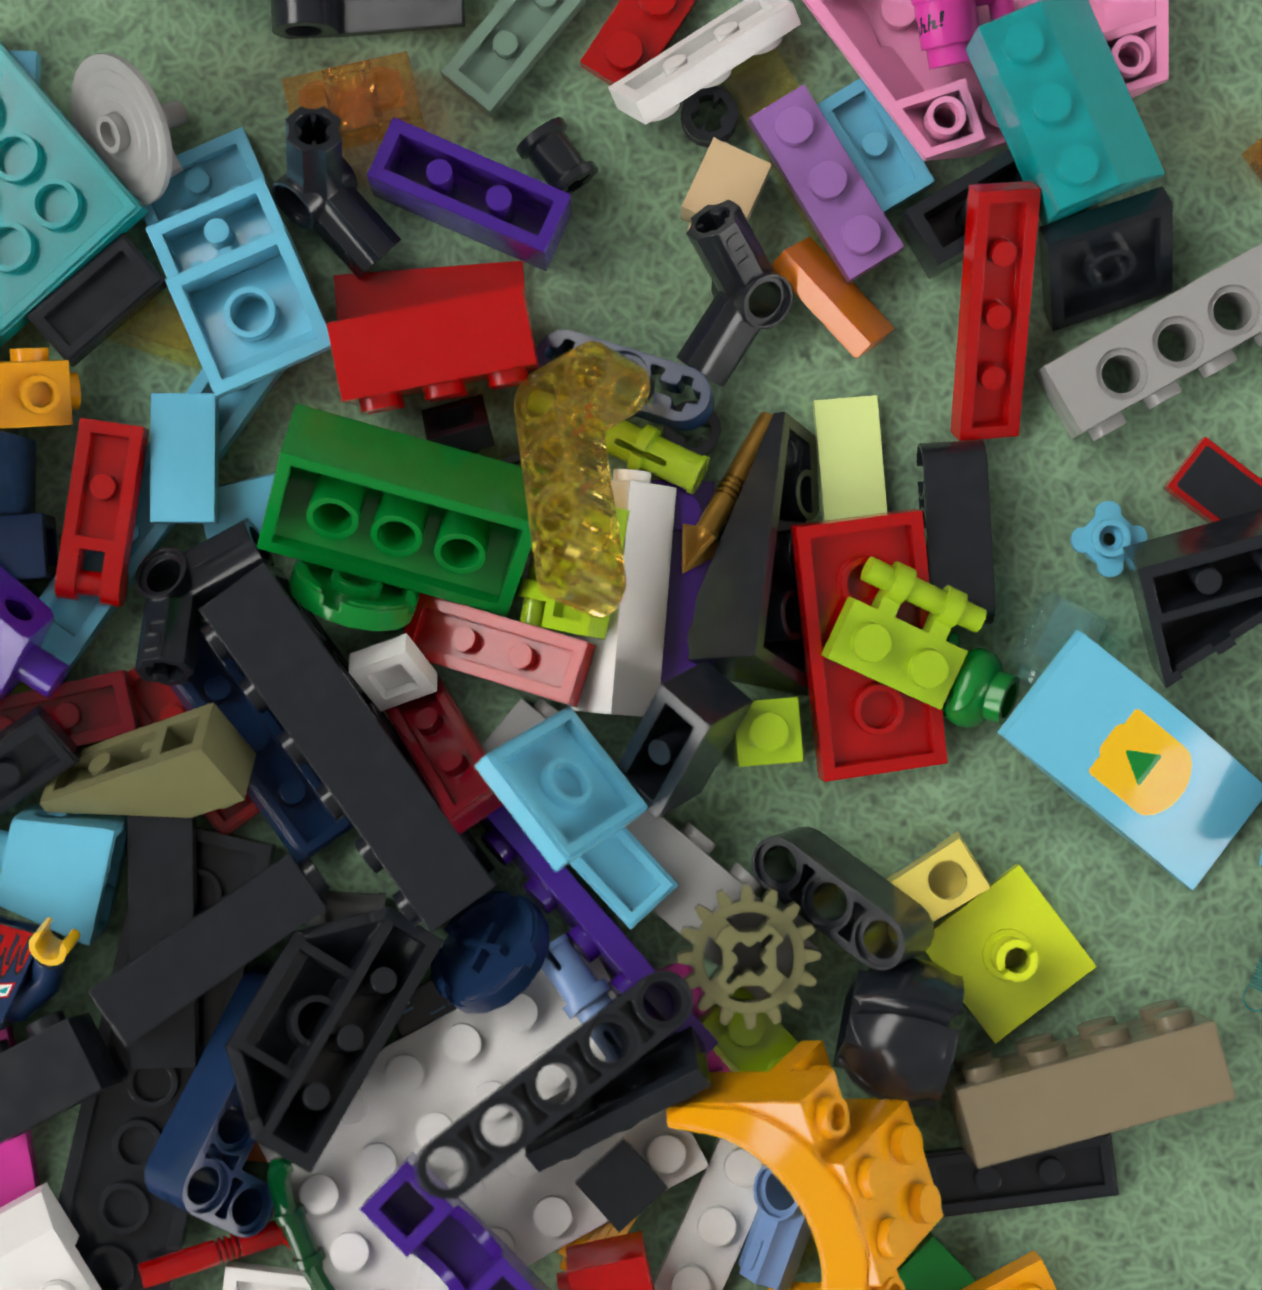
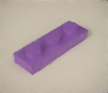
(826, 184)

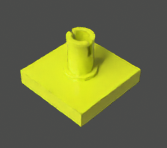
(1009, 953)

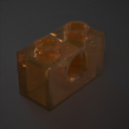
(362, 95)

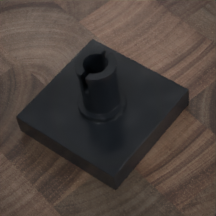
(1107, 258)

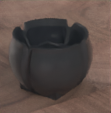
(899, 1031)

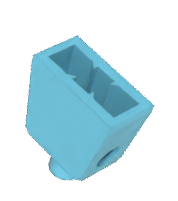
(63, 869)

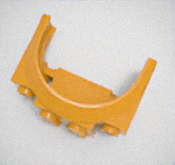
(844, 1161)

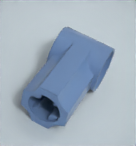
(776, 1235)

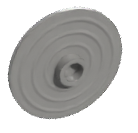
(127, 123)

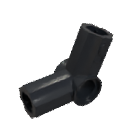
(323, 192)
(743, 287)
(177, 587)

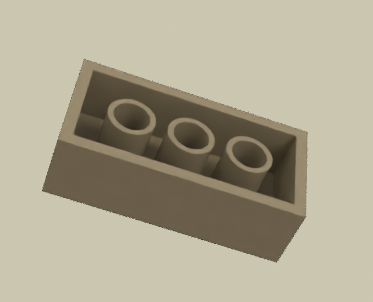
(1087, 1082)

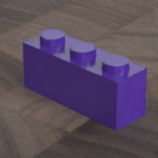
(469, 194)

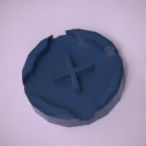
(490, 952)

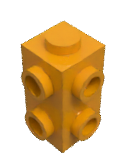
(37, 390)

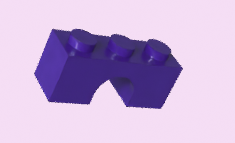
(445, 1235)

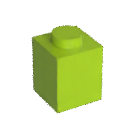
(769, 734)

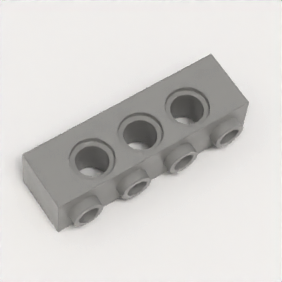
(1075, 378)

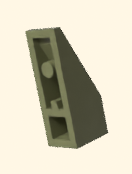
(158, 770)

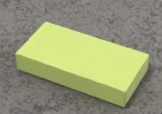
(849, 457)

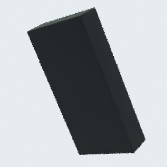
(97, 300)

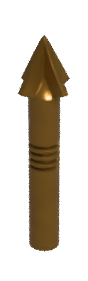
(700, 541)

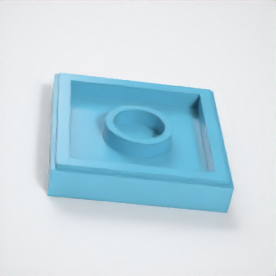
(561, 787)

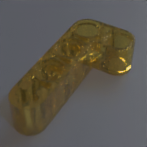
(568, 475)

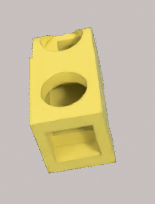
(941, 879)

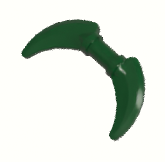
(291, 1217)

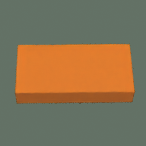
(829, 297)

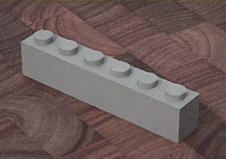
(683, 855)

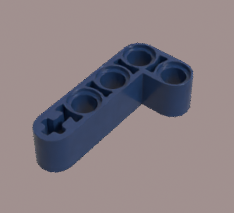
(208, 1138)

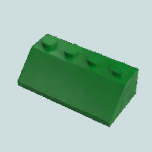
(398, 510)

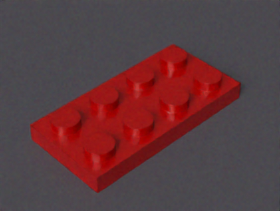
(855, 719)

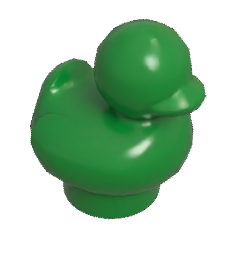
(980, 689)

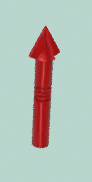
(208, 1255)

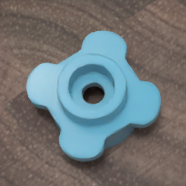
(1090, 538)

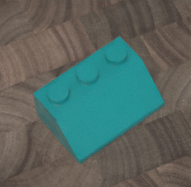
(1063, 106)

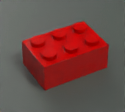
(434, 349)

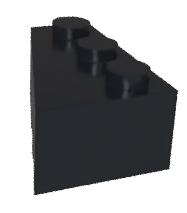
(1197, 590)

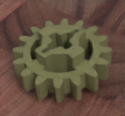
(768, 975)

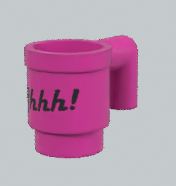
(949, 26)

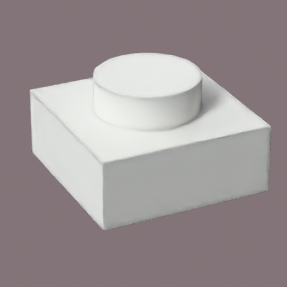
(393, 672)

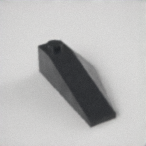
(749, 598)

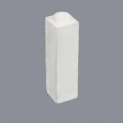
(630, 658)

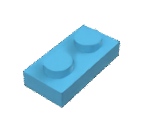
(876, 146)

